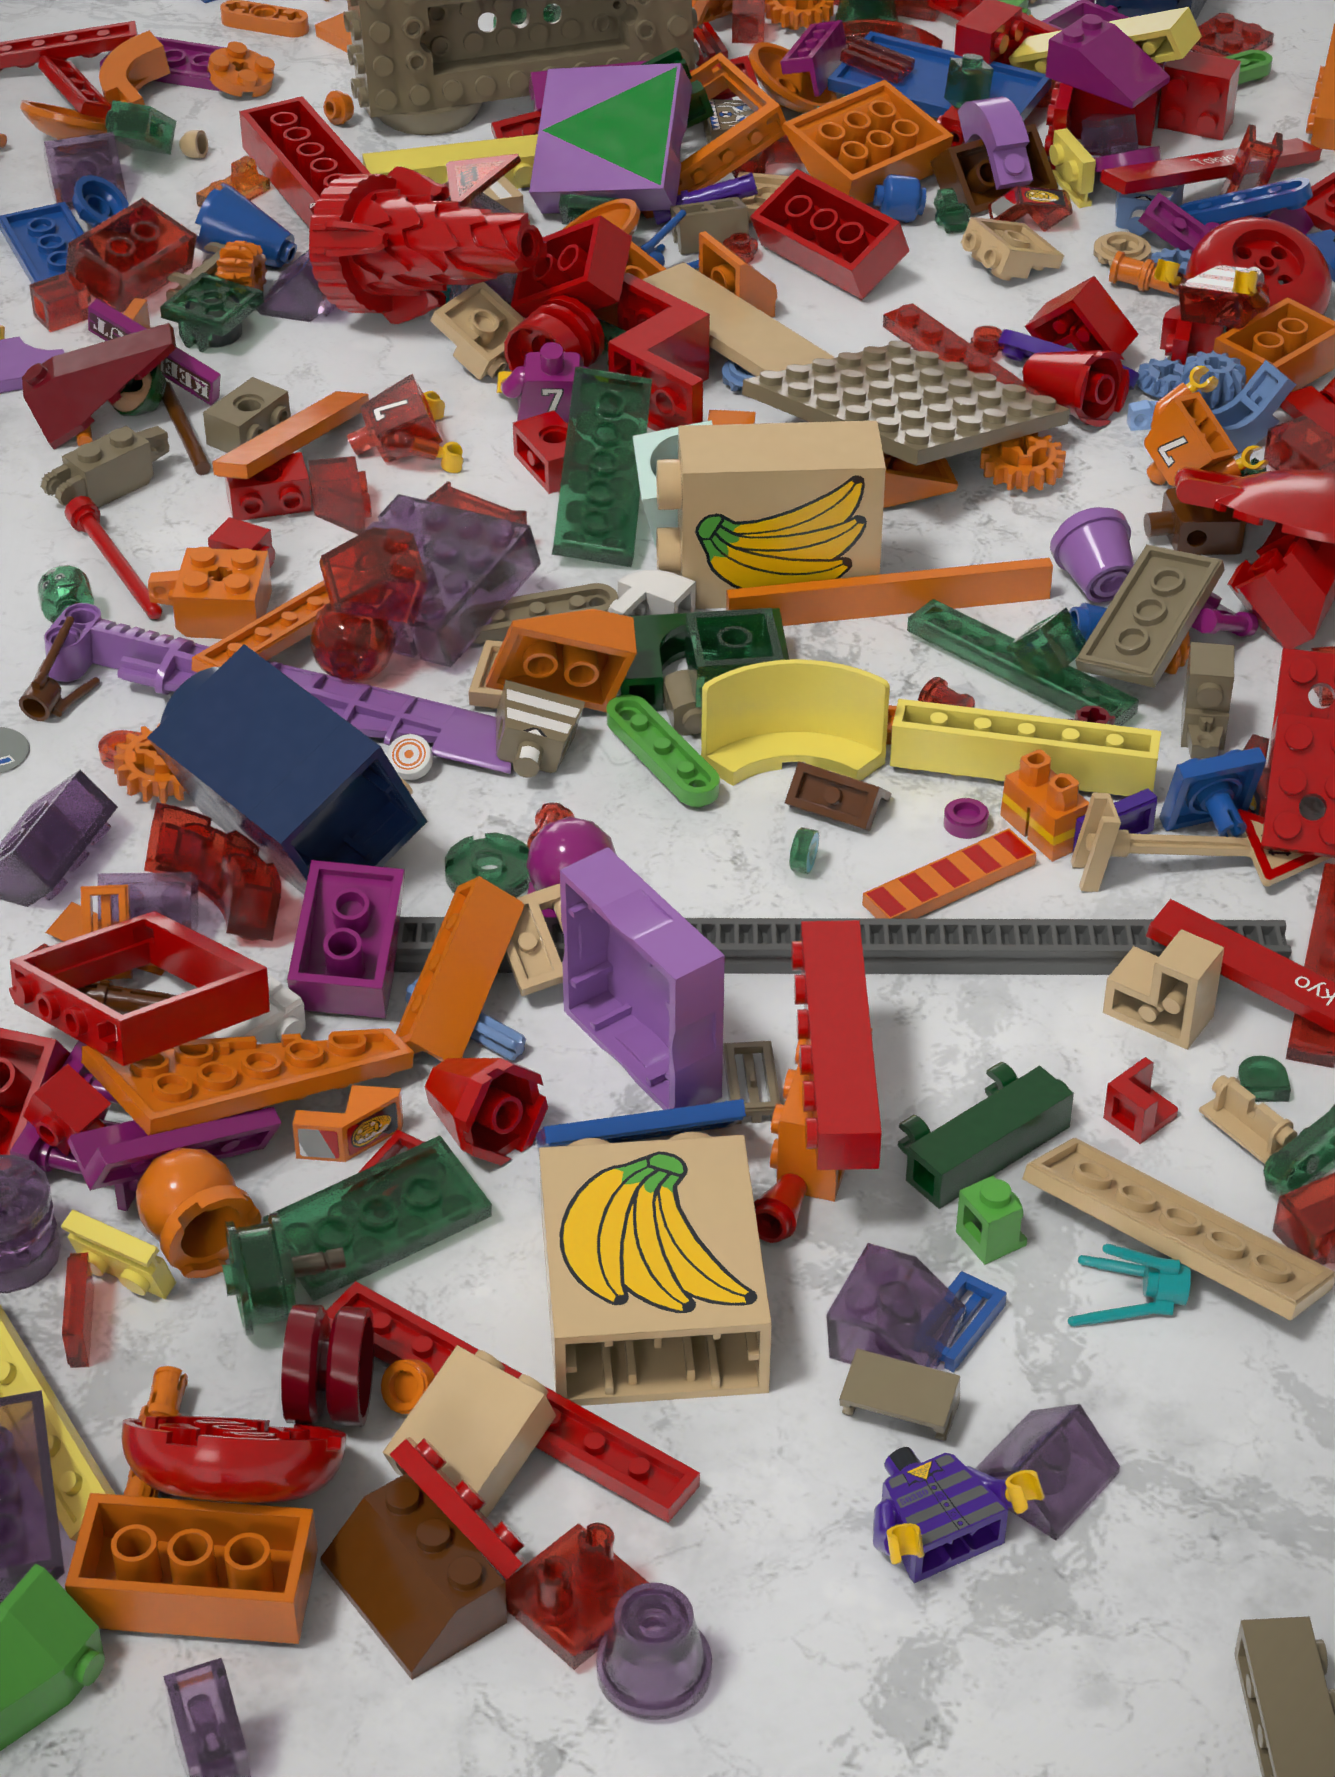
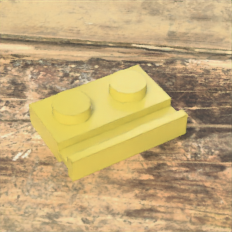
(1073, 167)
(119, 1255)

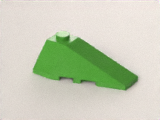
(44, 1653)

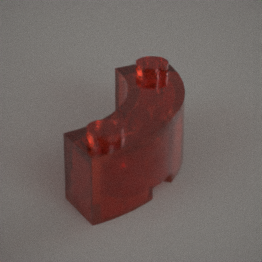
(226, 868)

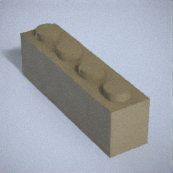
(1287, 1696)

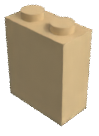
(478, 1422)

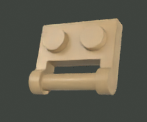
(531, 948)

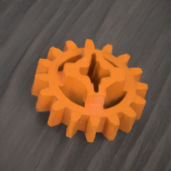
(798, 12)
(1024, 462)
(144, 770)

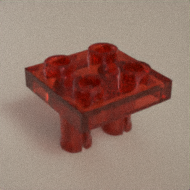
(572, 1592)

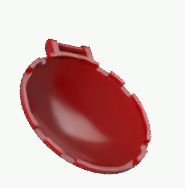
(1292, 497)

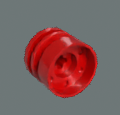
(557, 321)

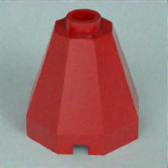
(487, 1105)

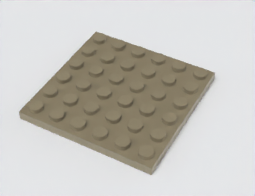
(920, 402)

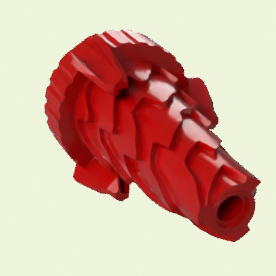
(398, 244)

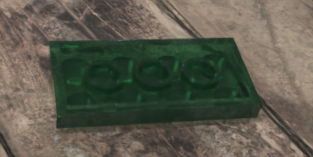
(384, 1214)

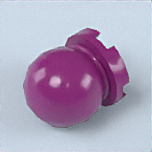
(560, 846)

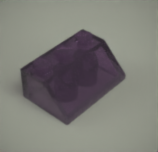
(52, 840)

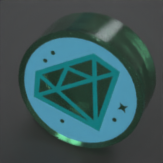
(804, 850)

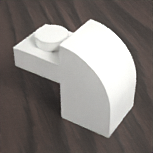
(654, 593)

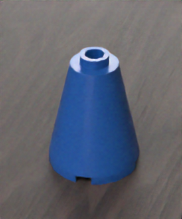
(232, 217)

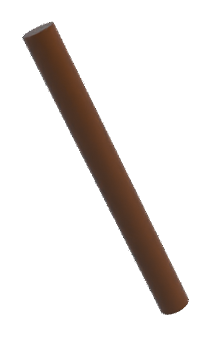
(185, 431)

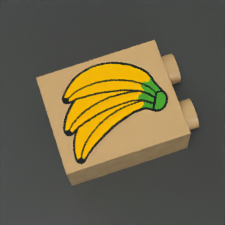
(771, 505)
(654, 1270)

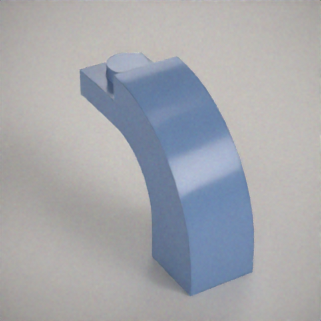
(1252, 410)

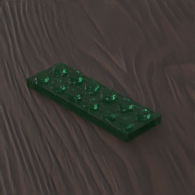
(600, 468)

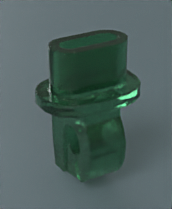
(950, 213)

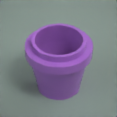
(1095, 551)

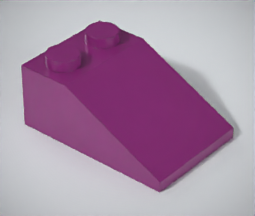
(1103, 62)
(347, 939)

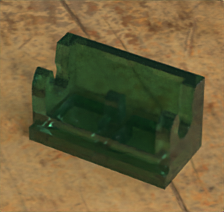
(1053, 638)

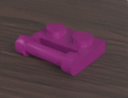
(1217, 618)

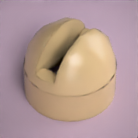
(194, 144)

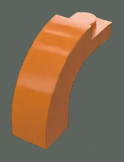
(132, 67)

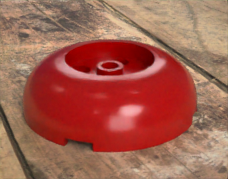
(1276, 250)
(232, 1457)

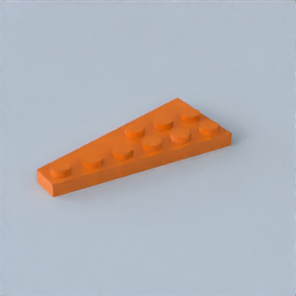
(237, 1075)

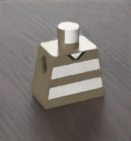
(535, 728)

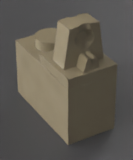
(1207, 698)

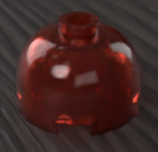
(351, 644)

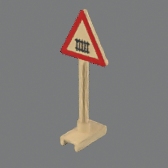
(1102, 839)

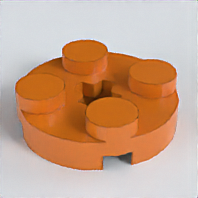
(240, 70)

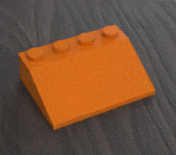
(865, 139)

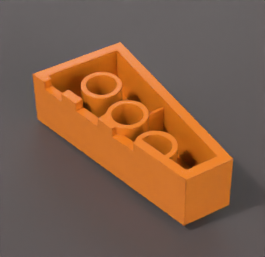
(1322, 113)

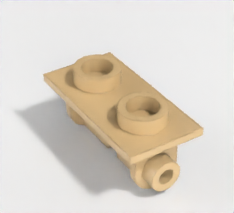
(1249, 1124)

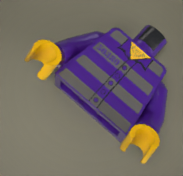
(944, 1511)

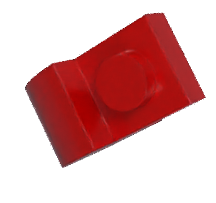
(1186, 337)

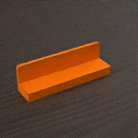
(460, 970)

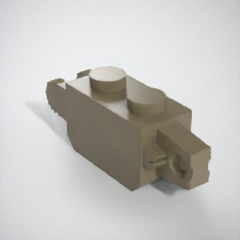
(107, 466)

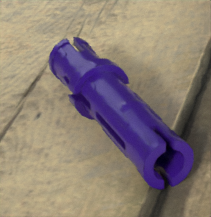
(738, 187)

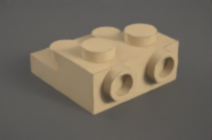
(1008, 248)
(478, 327)

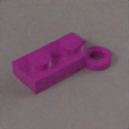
(1174, 224)

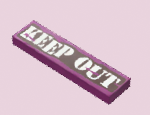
(177, 367)

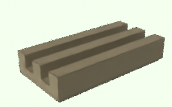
(754, 1108)

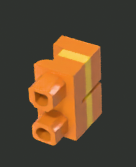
(1043, 805)

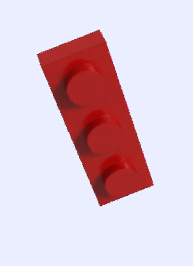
(460, 1505)

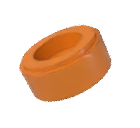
(405, 1384)

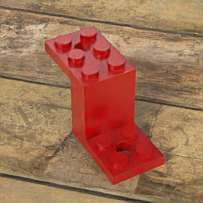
(1073, 105)
(666, 344)
(1301, 757)

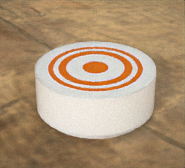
(410, 756)

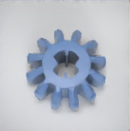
(1227, 370)

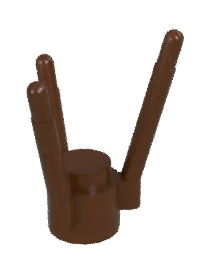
(44, 693)

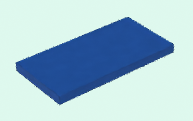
(928, 79)

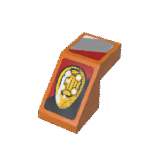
(369, 1119)

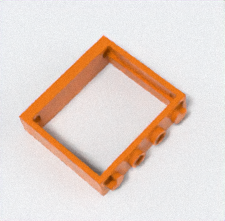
(741, 140)

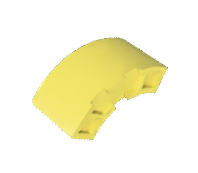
(792, 714)

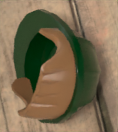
(142, 395)

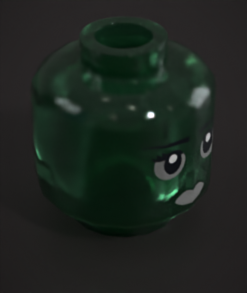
(62, 588)

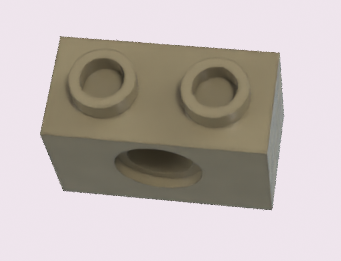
(245, 414)

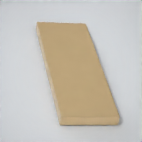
(736, 326)
(1181, 1227)

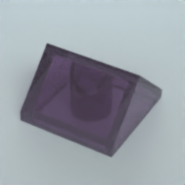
(1069, 1461)

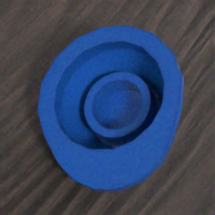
(97, 199)

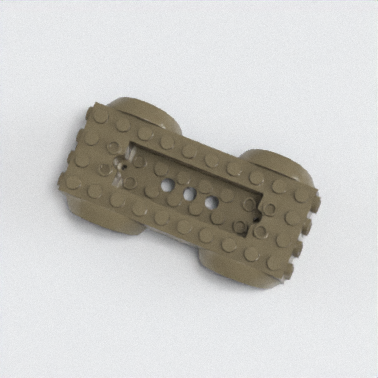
(432, 67)

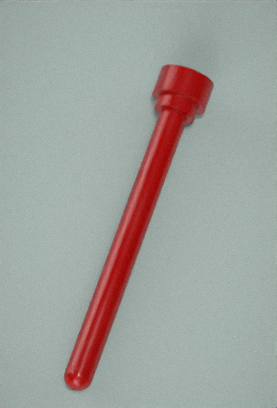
(85, 517)

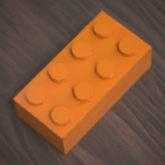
(194, 1567)

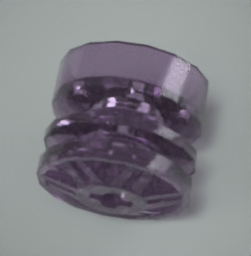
(27, 1225)

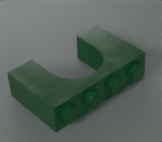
(660, 643)

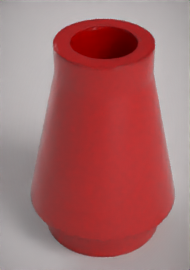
(779, 1208)

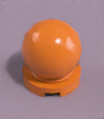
(185, 1207)

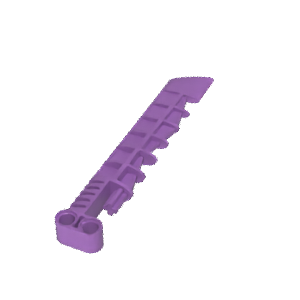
(375, 711)

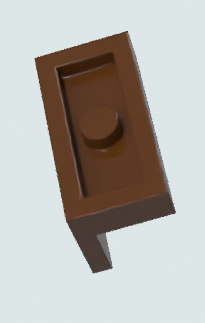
(835, 796)

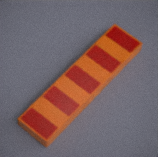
(950, 877)

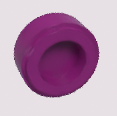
(966, 818)

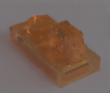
(243, 178)

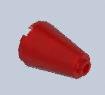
(1084, 381)

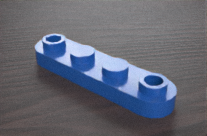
(1253, 201)

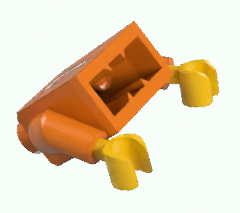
(1190, 436)

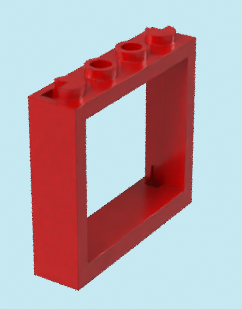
(226, 982)

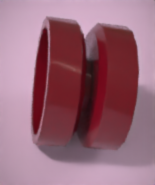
(327, 1365)

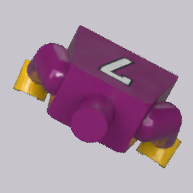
(542, 381)

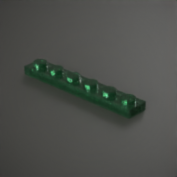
(987, 649)

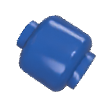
(900, 197)

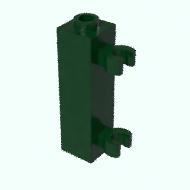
(988, 1136)

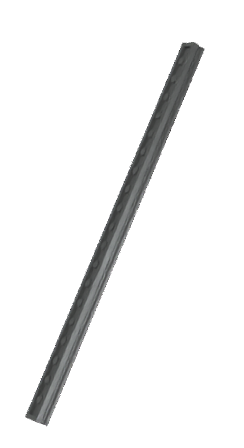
(908, 944)

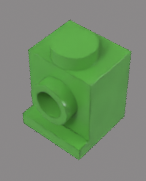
(997, 1212)

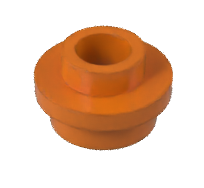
(338, 107)

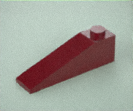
(77, 383)

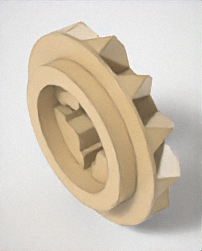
(1132, 244)

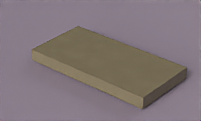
(1150, 615)

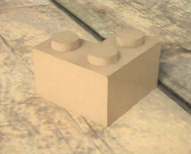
(1167, 993)

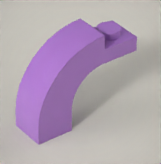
(1004, 137)

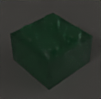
(728, 641)

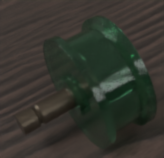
(265, 1273)

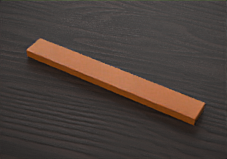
(899, 591)

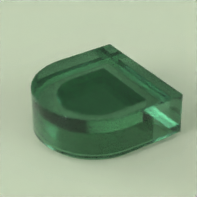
(1265, 1079)

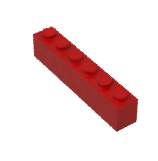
(838, 1046)

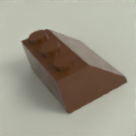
(970, 174)
(415, 1577)

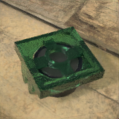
(211, 311)

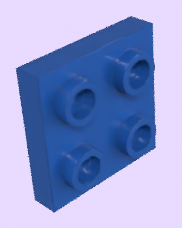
(1213, 791)

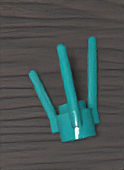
(1163, 1280)

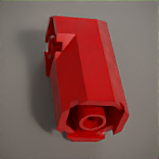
(1288, 586)

